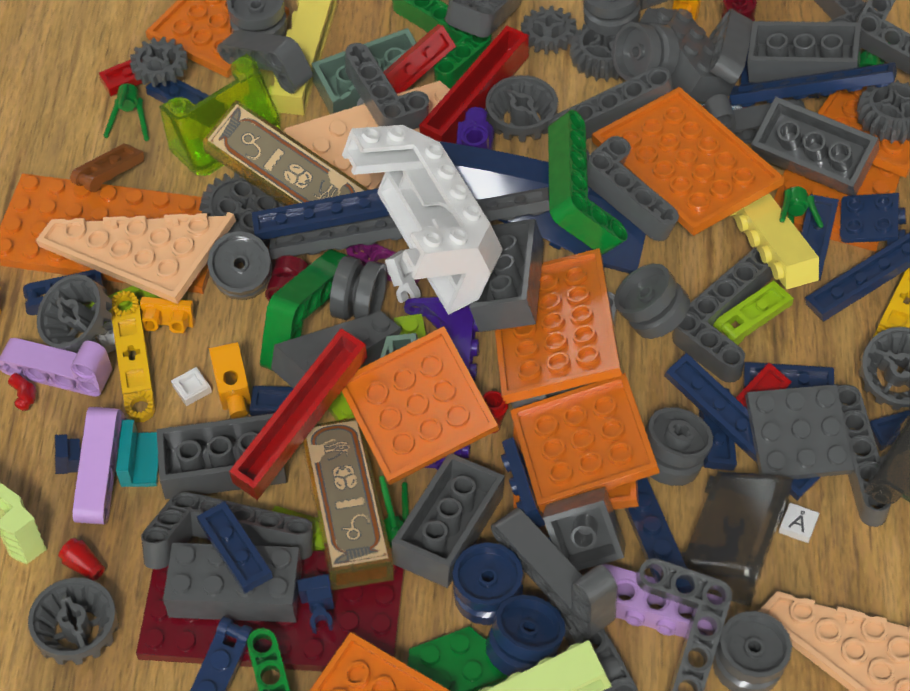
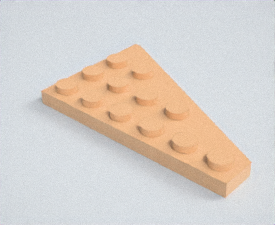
(330, 133)
(143, 252)
(846, 643)

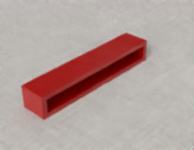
(496, 63)
(298, 414)

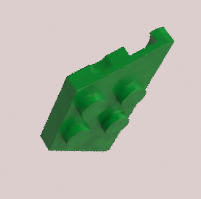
(456, 661)

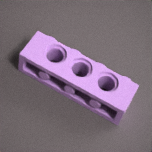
(637, 609)

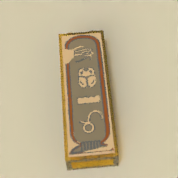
(274, 159)
(347, 505)

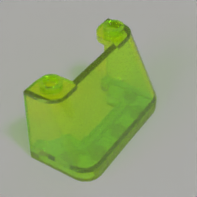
(189, 123)

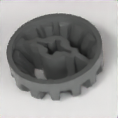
(522, 98)
(64, 308)
(887, 352)
(67, 600)

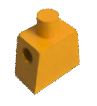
(231, 379)

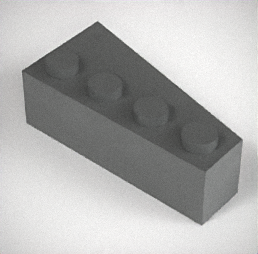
(297, 355)

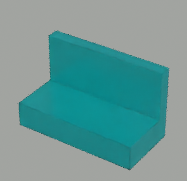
(137, 457)

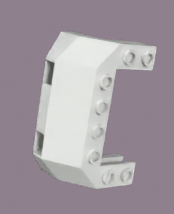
(432, 210)

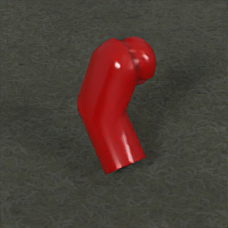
(26, 391)

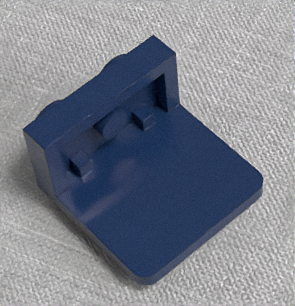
(872, 218)

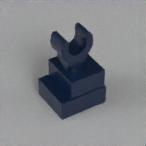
(66, 454)
(319, 596)

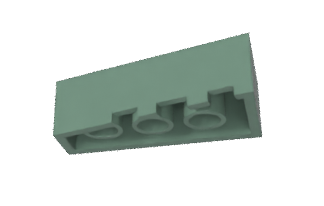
(334, 83)

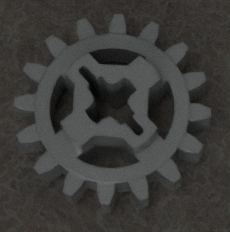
(549, 29)
(159, 62)

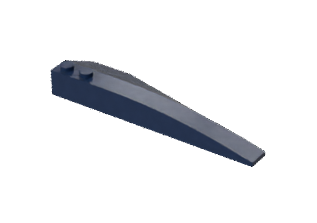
(500, 173)

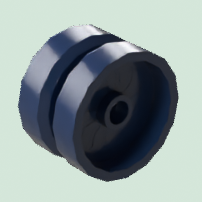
(484, 579)
(524, 634)

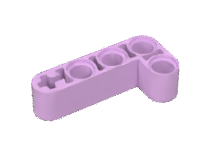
(77, 372)
(97, 465)

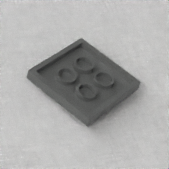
(799, 432)

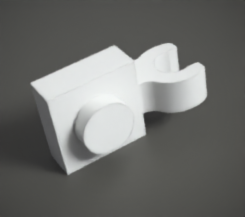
(402, 276)

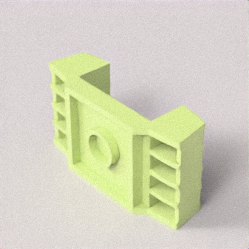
(18, 528)

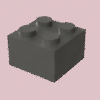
(585, 529)

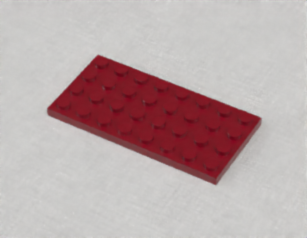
(364, 610)

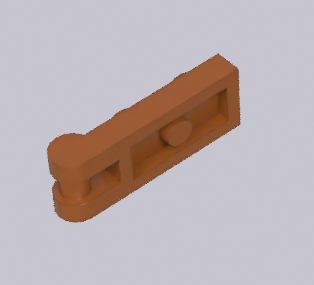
(106, 167)

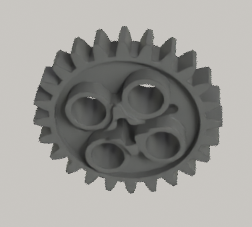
(238, 198)

